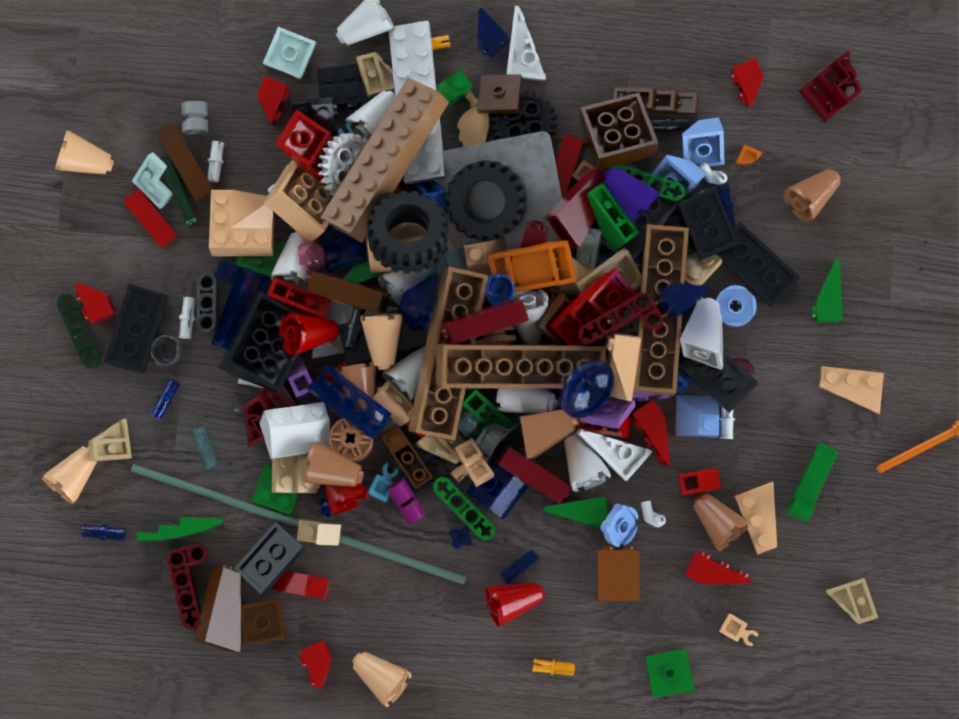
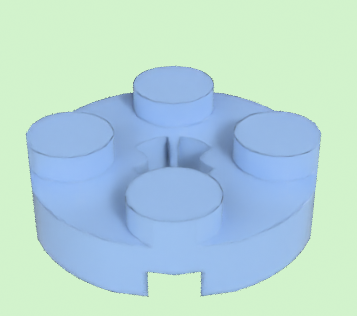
(743, 298)
(620, 516)

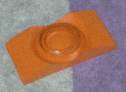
(535, 265)

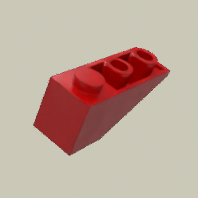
(653, 425)
(709, 572)

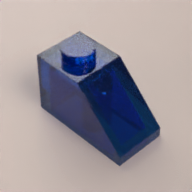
(490, 35)

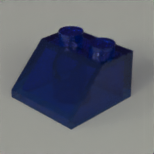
(680, 298)
(419, 301)
(499, 492)

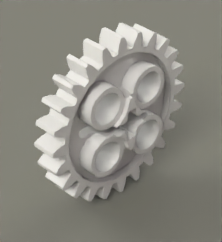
(333, 165)

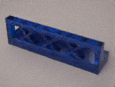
(235, 305)
(349, 406)

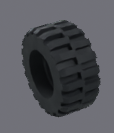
(458, 205)
(407, 255)

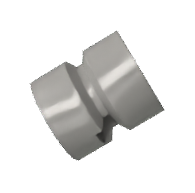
(194, 117)

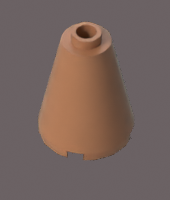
(812, 194)
(362, 376)
(330, 468)
(719, 520)

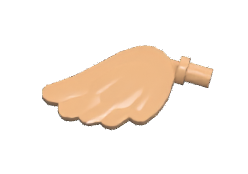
(472, 125)

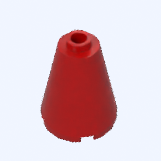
(306, 332)
(345, 497)
(512, 600)

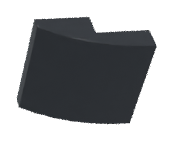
(432, 463)

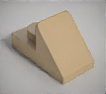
(319, 532)

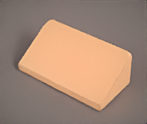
(394, 402)

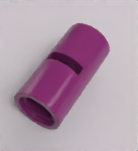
(406, 501)

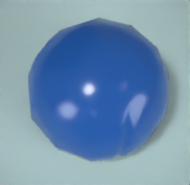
(499, 289)

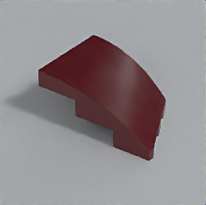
(832, 88)
(262, 401)

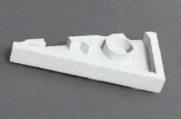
(522, 51)
(619, 455)

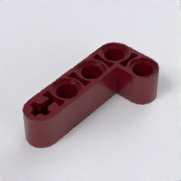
(618, 323)
(189, 587)

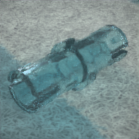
(205, 448)

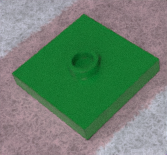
(669, 673)

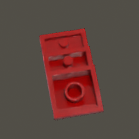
(304, 143)
(593, 302)

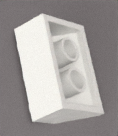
(295, 429)

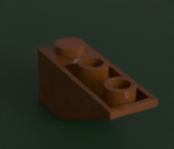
(405, 456)

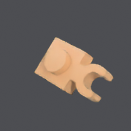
(735, 628)

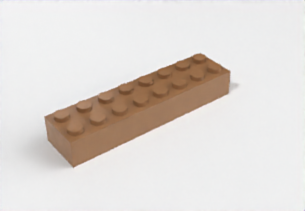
(385, 157)
(659, 351)
(510, 364)
(435, 408)

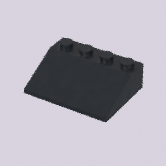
(256, 346)

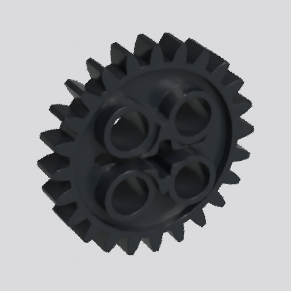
(526, 103)

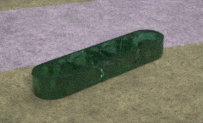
(179, 192)
(81, 330)

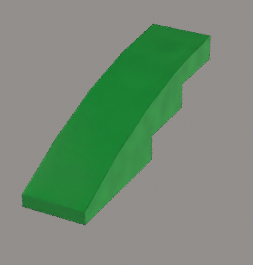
(187, 528)

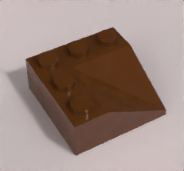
(618, 131)

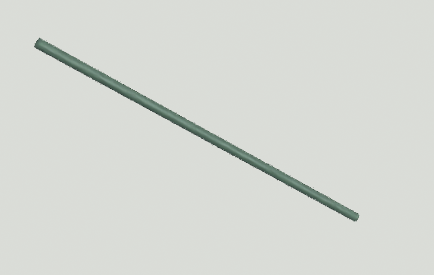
(295, 523)

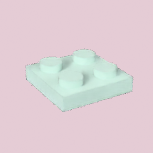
(289, 53)

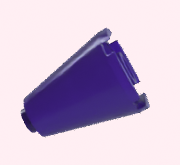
(629, 192)

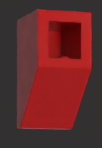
(748, 80)
(272, 96)
(96, 303)
(698, 481)
(318, 661)

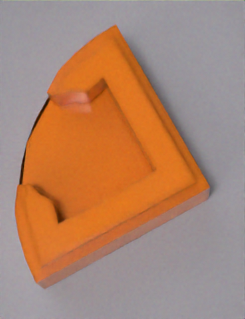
(748, 155)

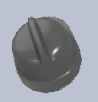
(491, 437)

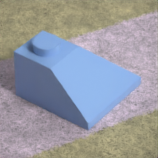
(704, 142)
(679, 171)
(696, 416)

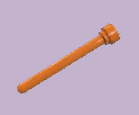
(954, 430)

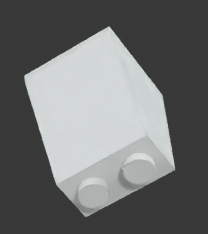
(704, 334)

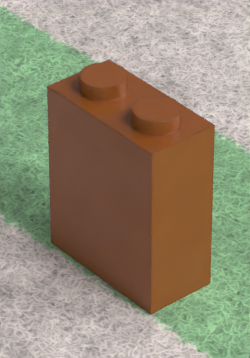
(618, 574)

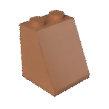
(545, 430)

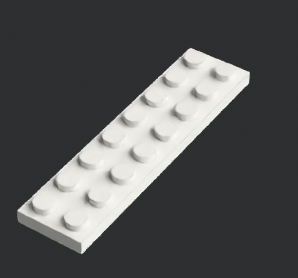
(414, 59)

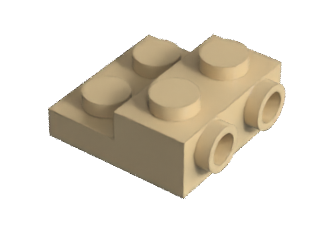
(288, 475)

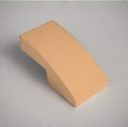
(473, 462)

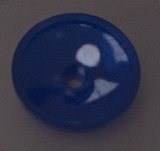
(587, 389)

